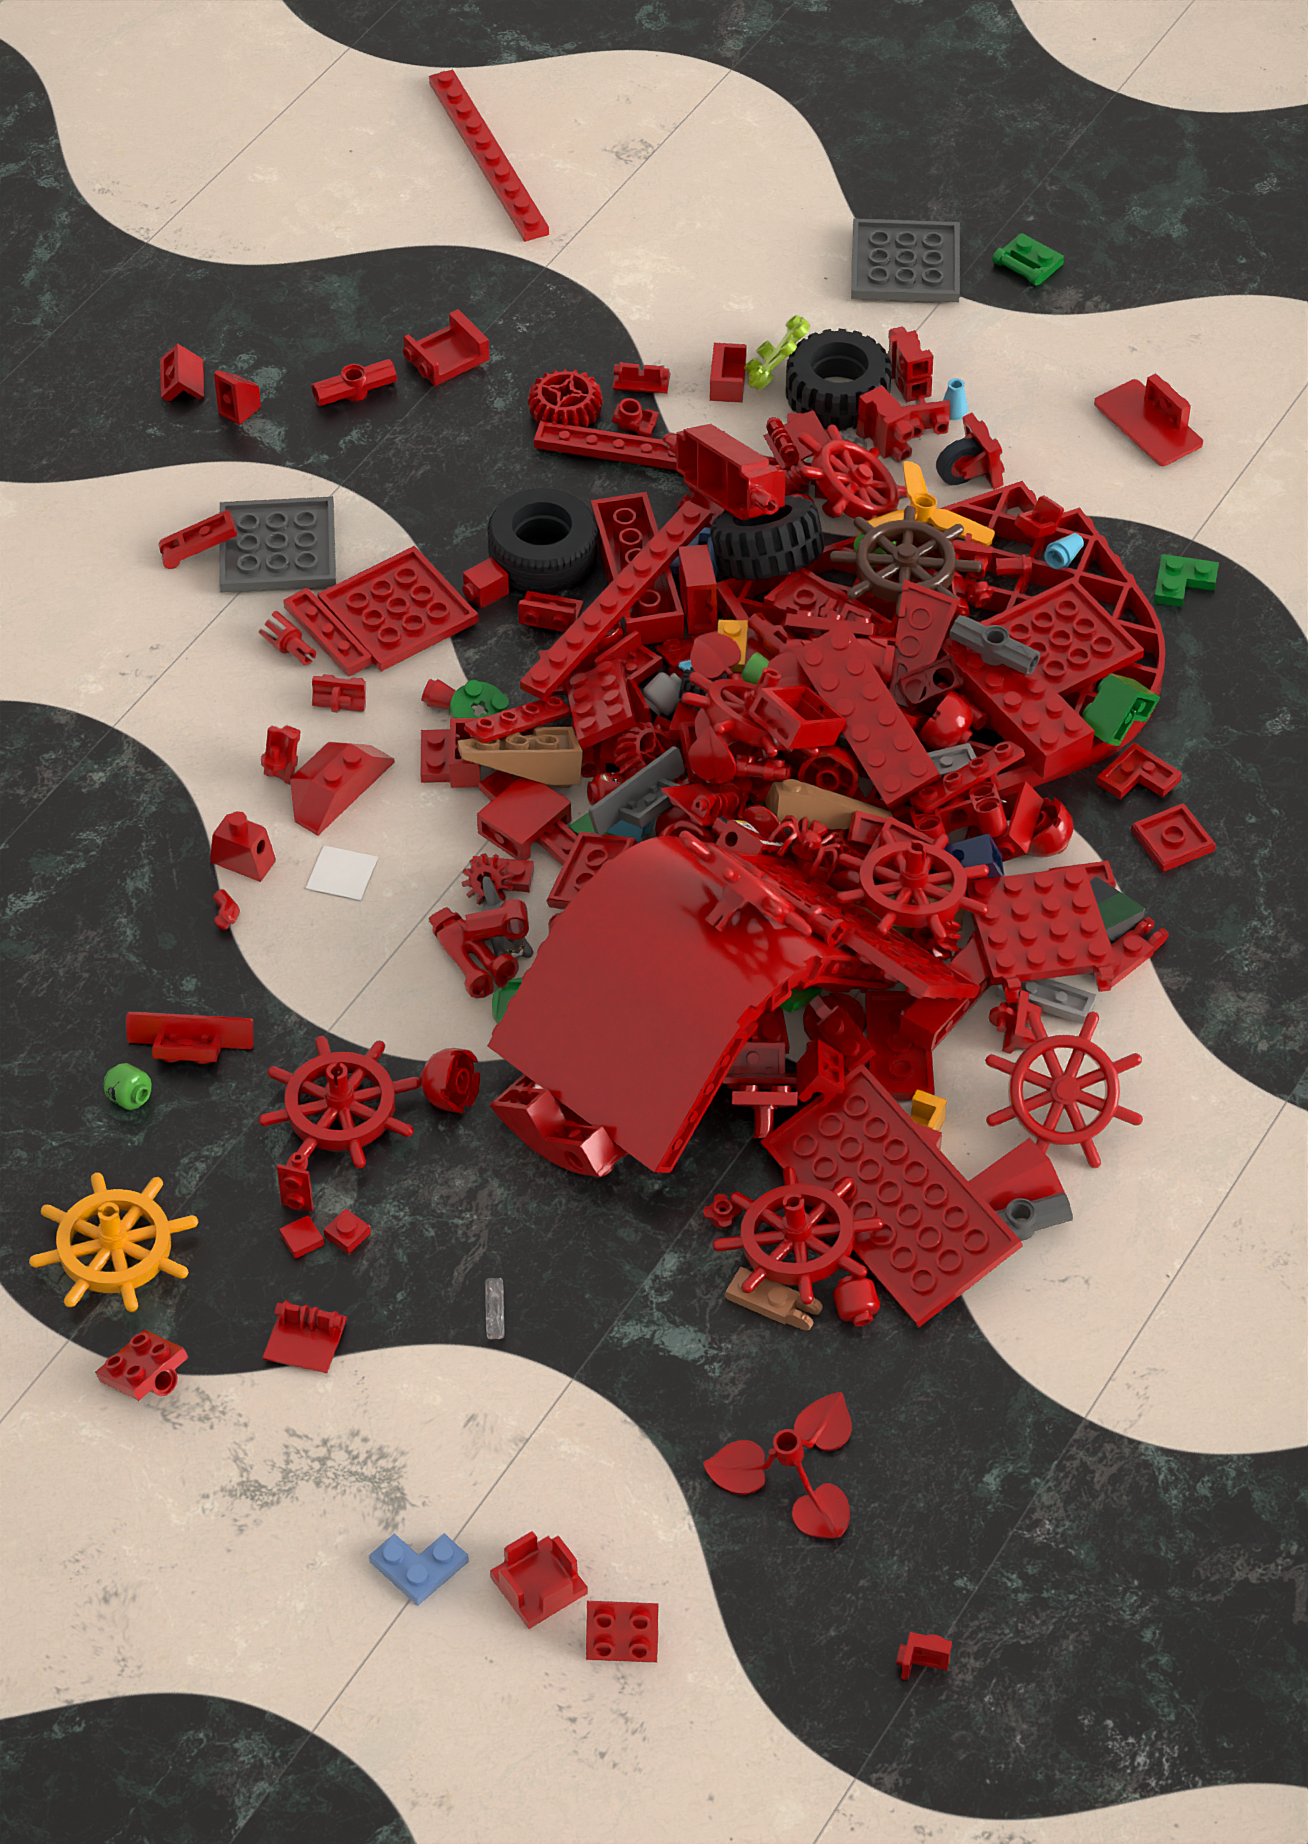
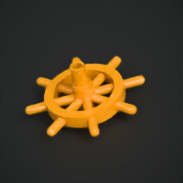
(113, 1241)

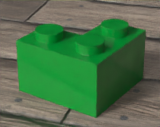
(1117, 706)

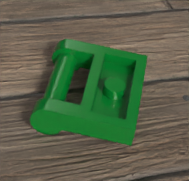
(1029, 258)

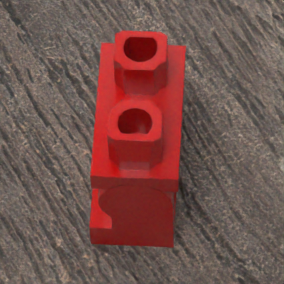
(910, 364)
(885, 424)

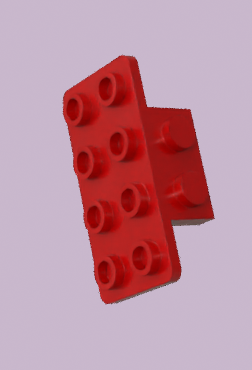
(1152, 418)

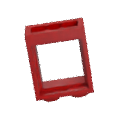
(697, 589)
(795, 716)
(1022, 810)

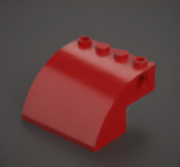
(556, 1130)

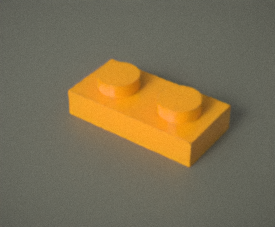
(739, 633)

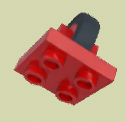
(972, 456)

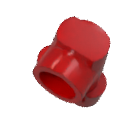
(631, 417)

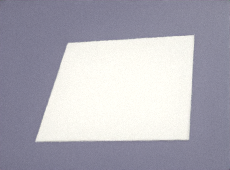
(342, 872)

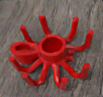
(809, 842)

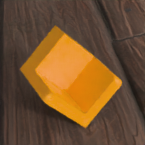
(928, 1110)

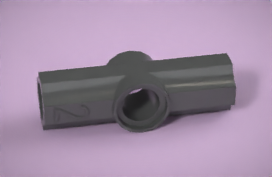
(994, 645)
(1038, 1214)

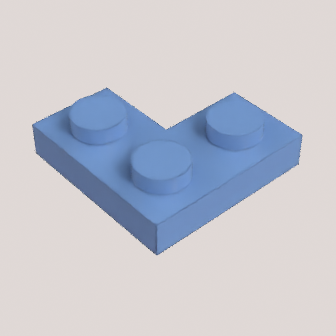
(422, 1573)

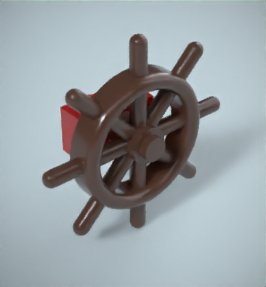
(903, 560)

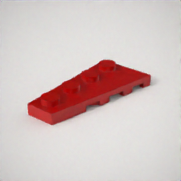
(809, 593)
(920, 635)

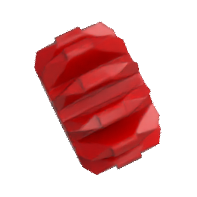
(496, 874)
(940, 949)

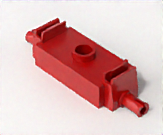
(727, 471)

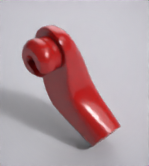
(846, 880)

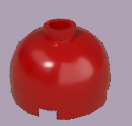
(948, 724)
(831, 770)
(1052, 830)
(451, 1079)

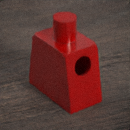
(242, 847)

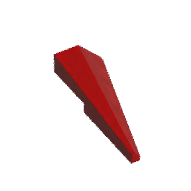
(1019, 1174)

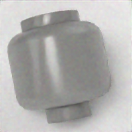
(663, 693)

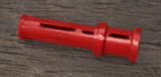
(822, 923)

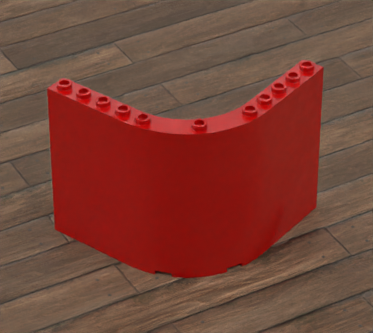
(649, 1002)

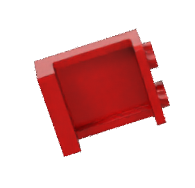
(448, 350)
(522, 816)

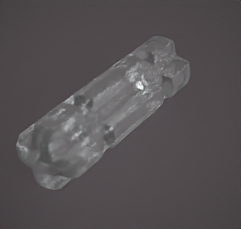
(494, 1308)

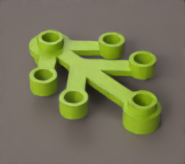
(761, 375)

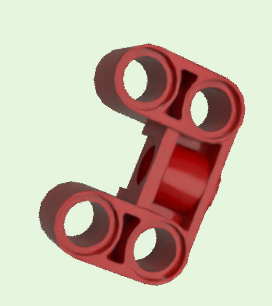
(978, 806)

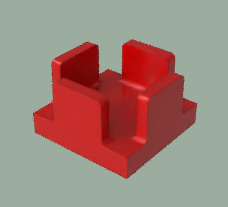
(538, 1577)

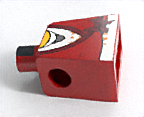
(744, 838)

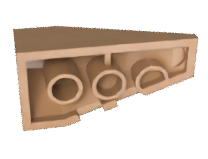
(545, 756)
(815, 803)

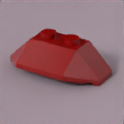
(334, 781)

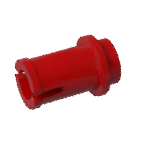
(1014, 565)

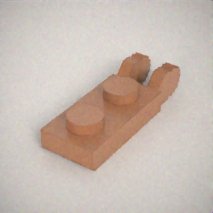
(773, 1301)

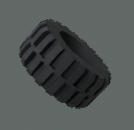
(835, 355)
(768, 543)

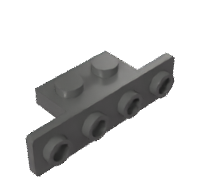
(640, 797)

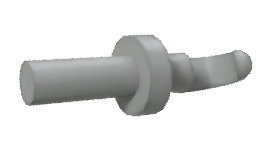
(847, 437)

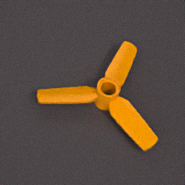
(927, 512)

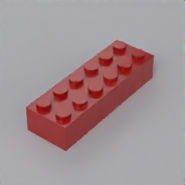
(623, 530)
(1022, 710)
(874, 720)

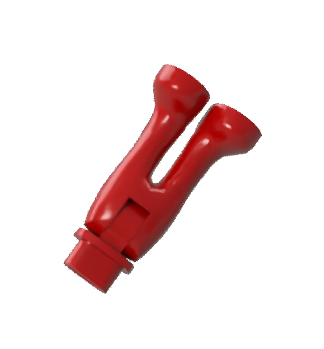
(455, 940)

